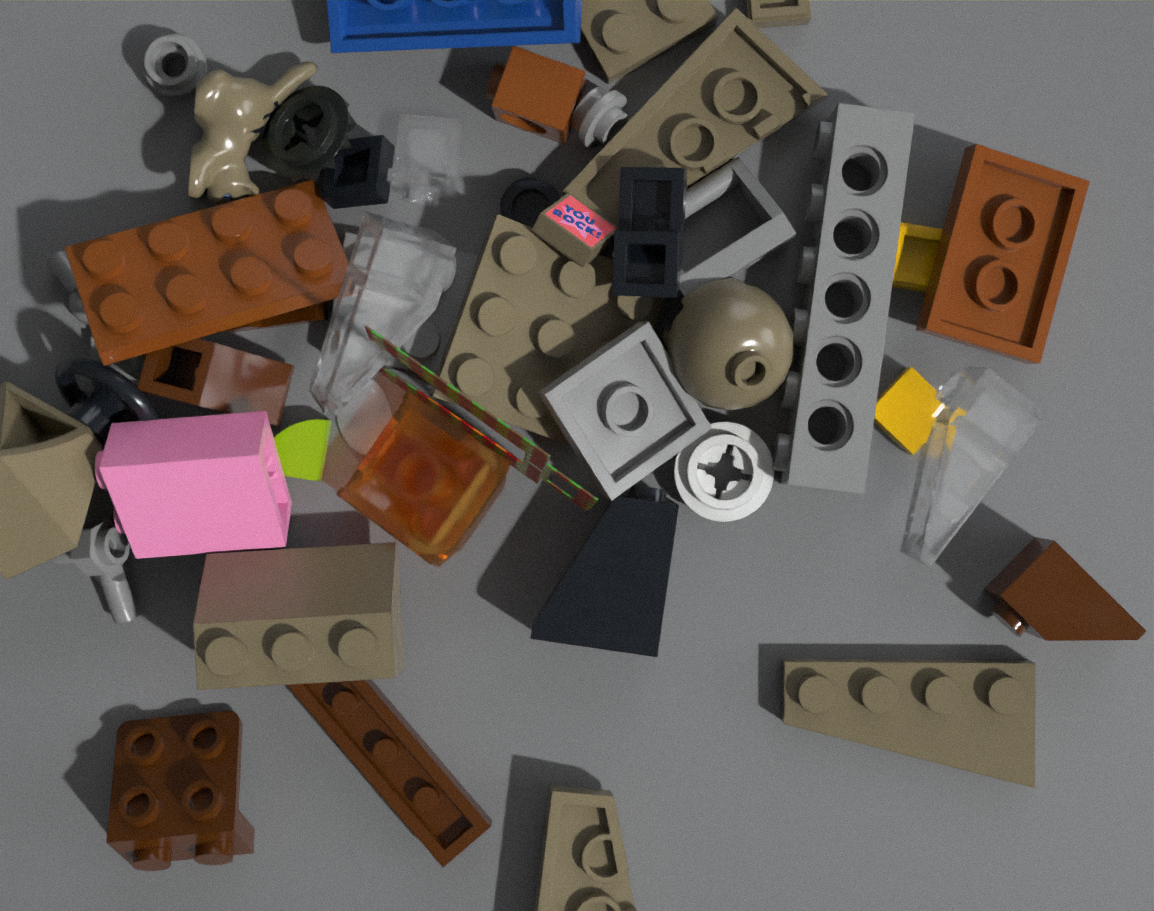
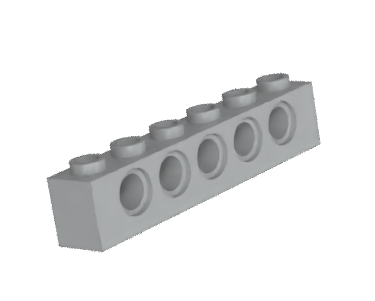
(881, 144)

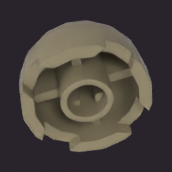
(730, 344)

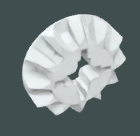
(739, 497)

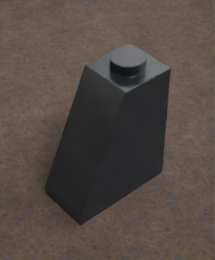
(617, 579)

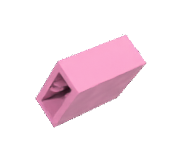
(196, 484)

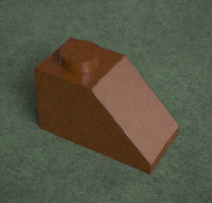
(1057, 599)

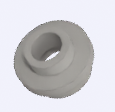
(162, 53)
(599, 116)

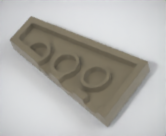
(705, 114)

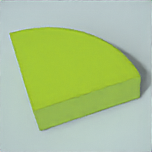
(304, 448)

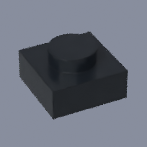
(359, 174)

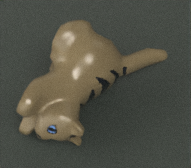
(231, 118)

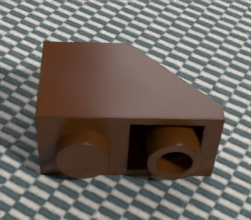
(218, 378)

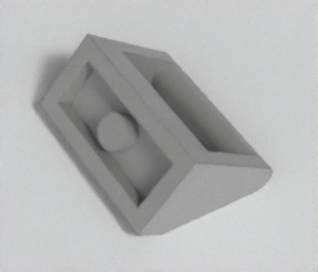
(749, 249)

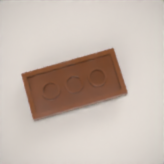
(208, 271)

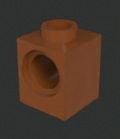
(536, 94)

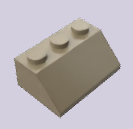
(299, 616)

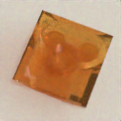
(426, 481)

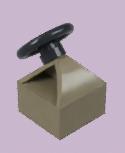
(52, 456)

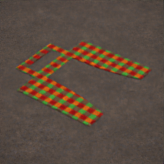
(535, 462)

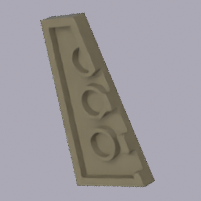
(935, 710)

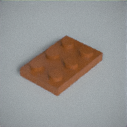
(1002, 254)

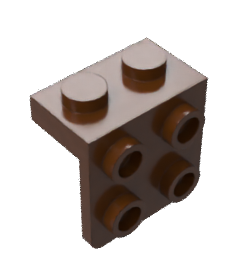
(178, 791)

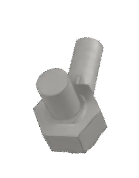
(101, 555)

